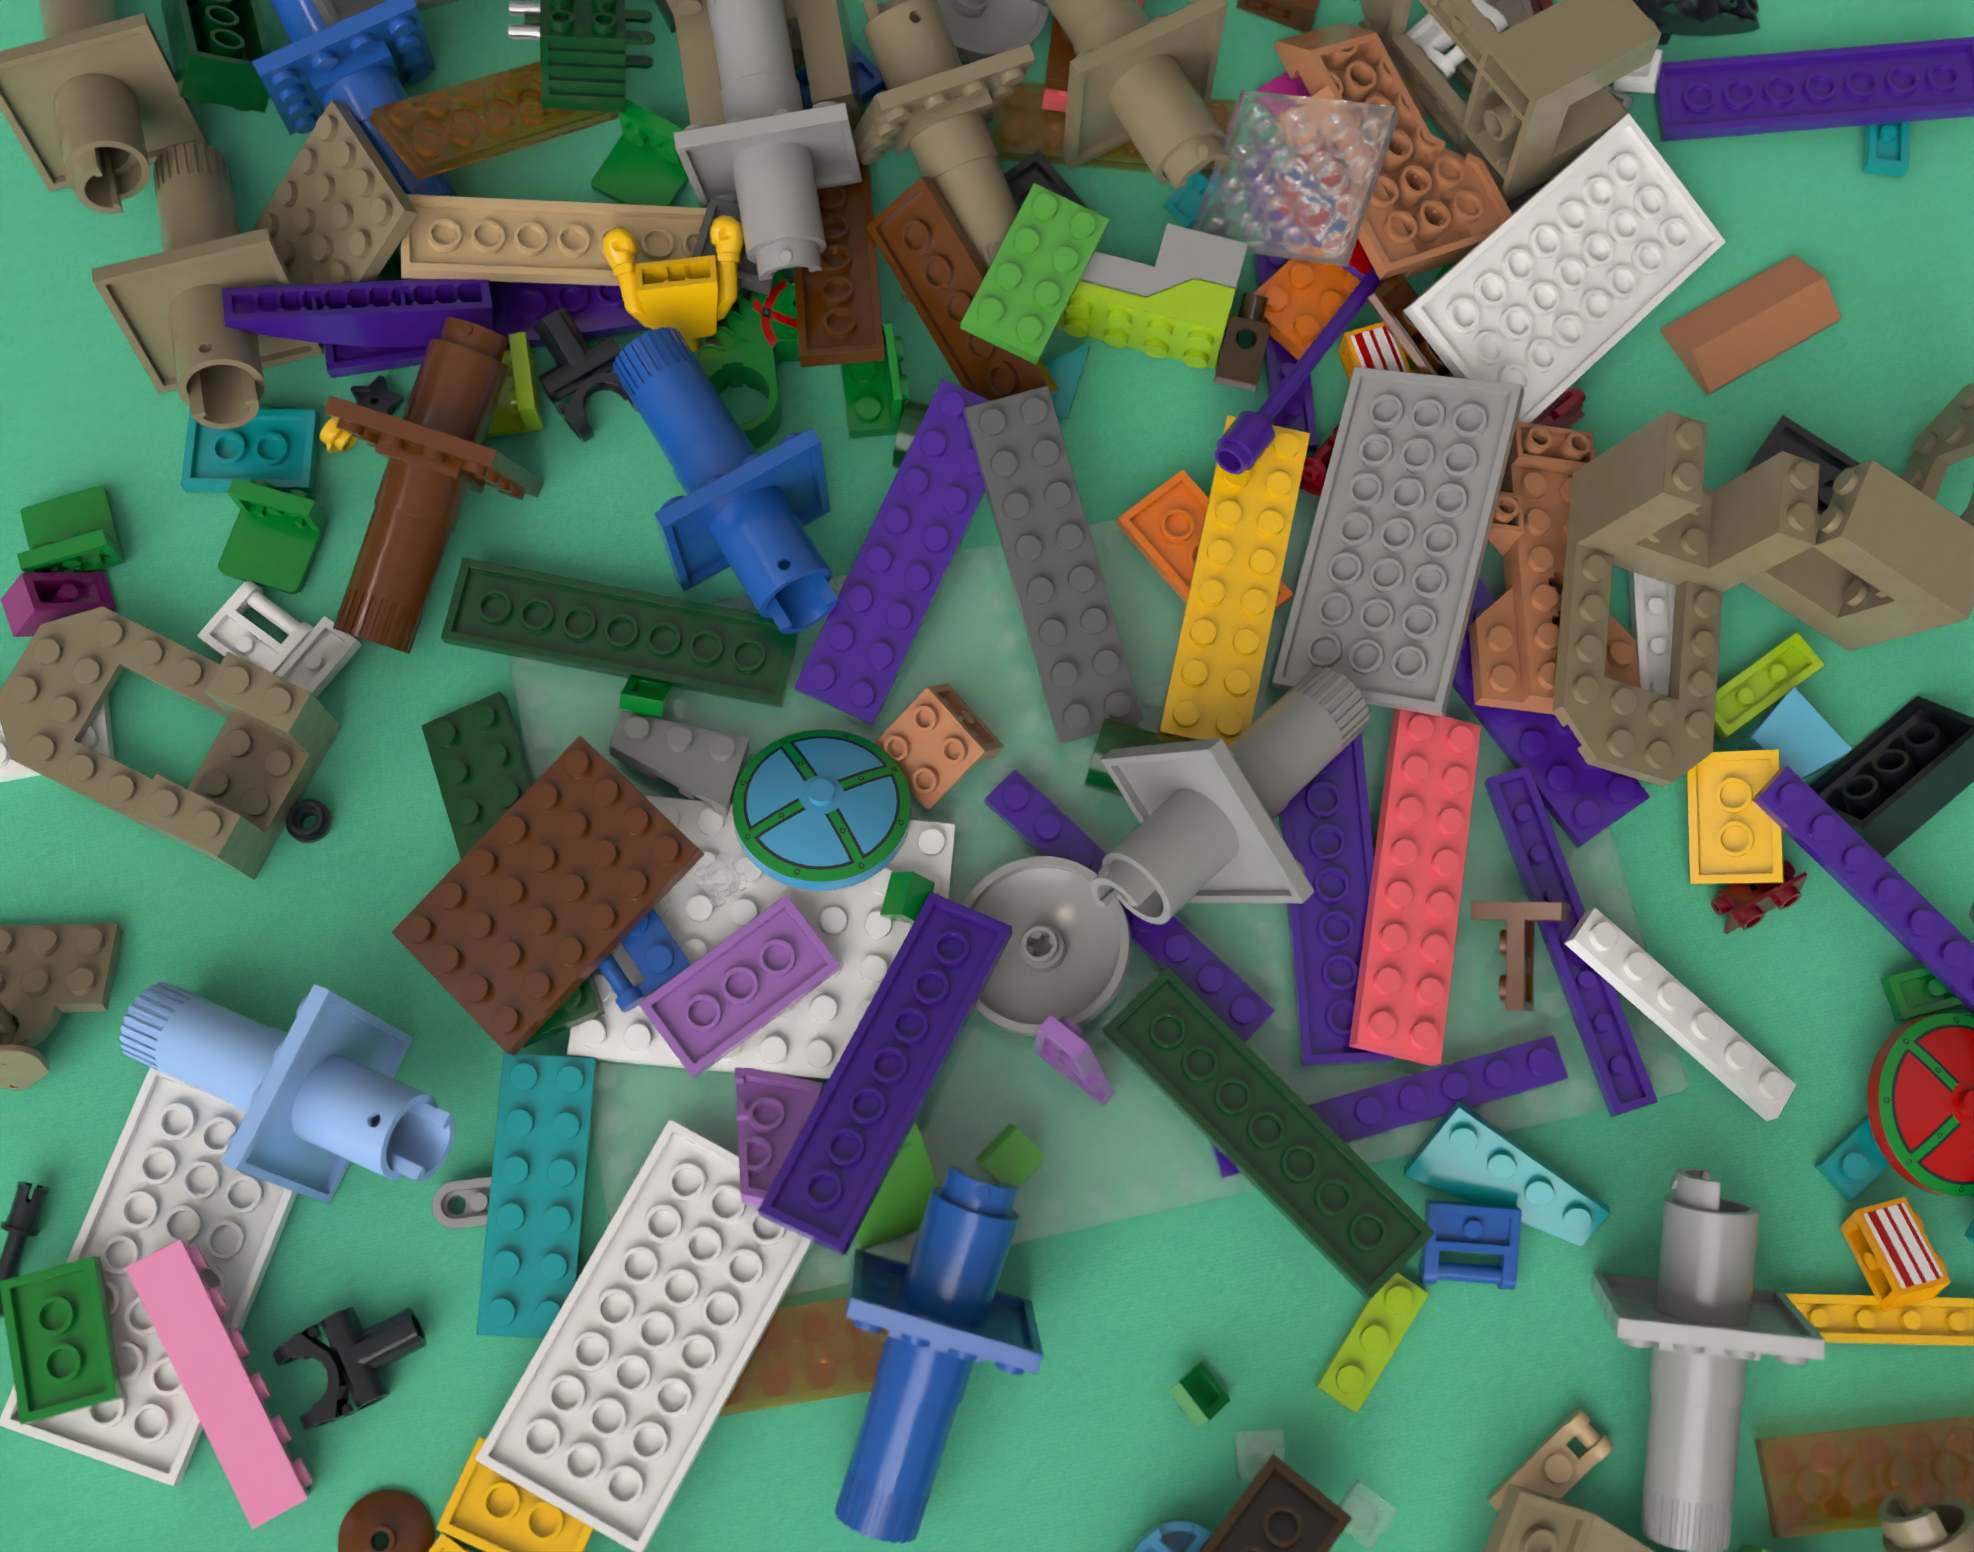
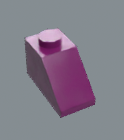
(52, 596)

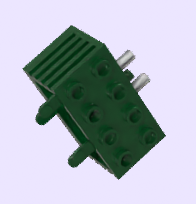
(582, 50)

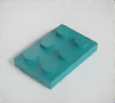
(271, 447)

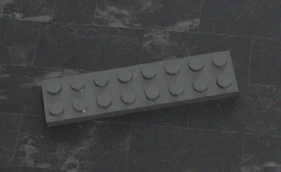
(1052, 563)

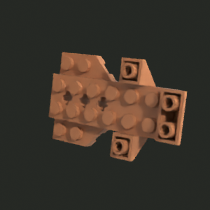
(1427, 199)
(1519, 633)

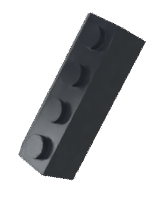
(1902, 773)

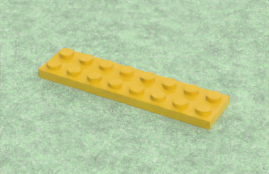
(1234, 594)

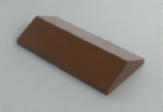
(1389, 304)

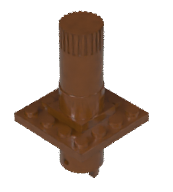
(430, 466)

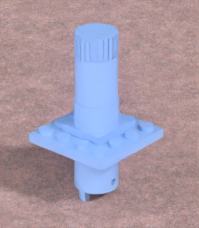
(306, 1093)

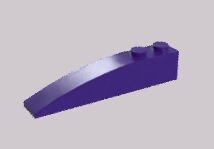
(359, 312)

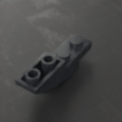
(1702, 17)

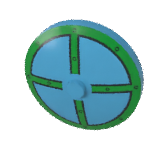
(821, 809)

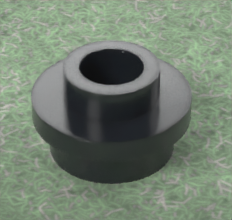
(300, 812)

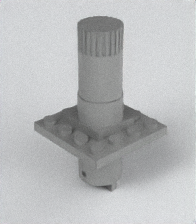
(769, 148)
(1214, 804)
(1701, 1332)

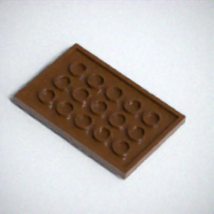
(547, 895)

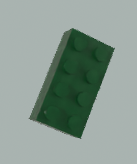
(215, 49)

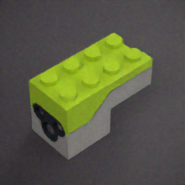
(1162, 309)

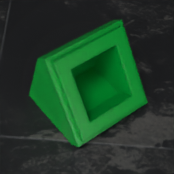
(906, 896)

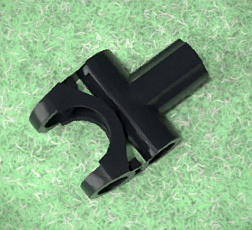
(578, 369)
(352, 1360)

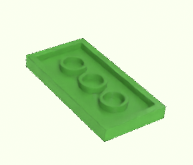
(1034, 274)

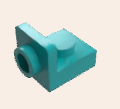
(1187, 200)

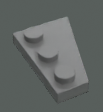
(690, 757)

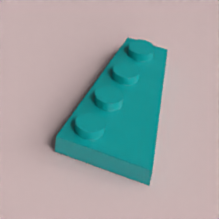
(1489, 1167)

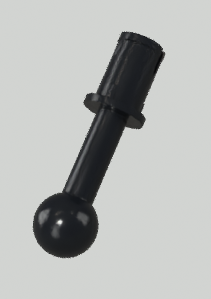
(20, 1224)

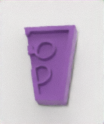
(1062, 1048)
(769, 1121)

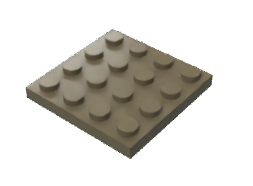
(337, 206)

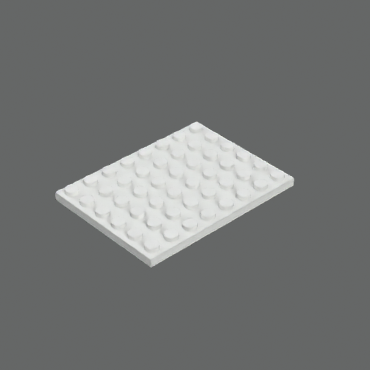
(816, 1029)

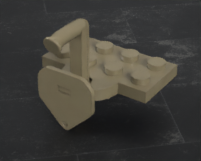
(42, 976)

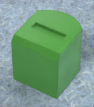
(1010, 1157)

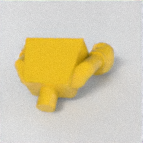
(679, 292)

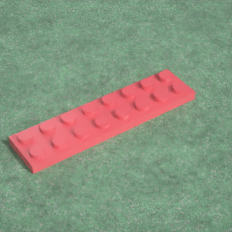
(1416, 888)

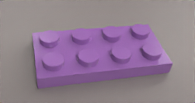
(740, 986)

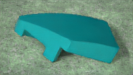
(1066, 373)

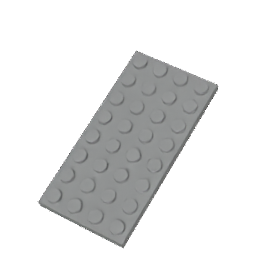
(1400, 535)

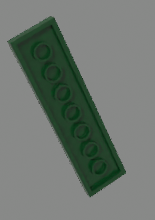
(619, 632)
(480, 779)
(1268, 1133)

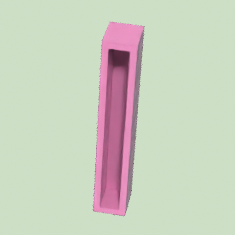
(219, 1381)

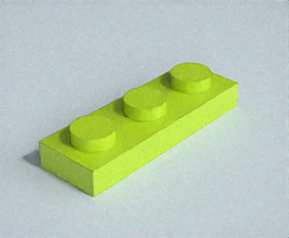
(1763, 684)
(1371, 1342)

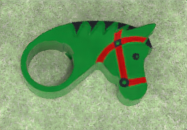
(750, 346)

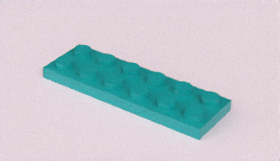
(536, 1193)

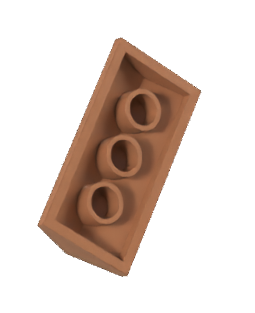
(1752, 323)

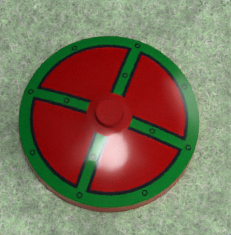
(1925, 1102)

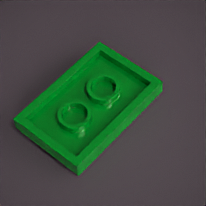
(60, 1340)

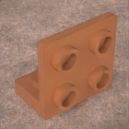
(938, 742)

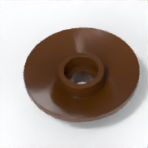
(388, 1511)

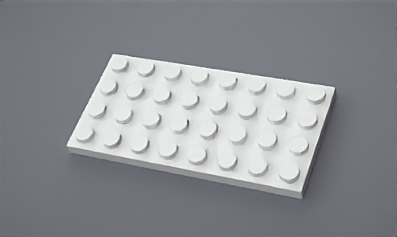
(1568, 271)
(155, 1191)
(647, 1344)

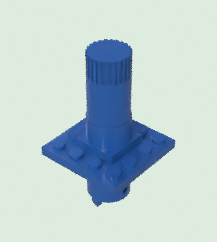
(354, 63)
(739, 503)
(939, 1322)

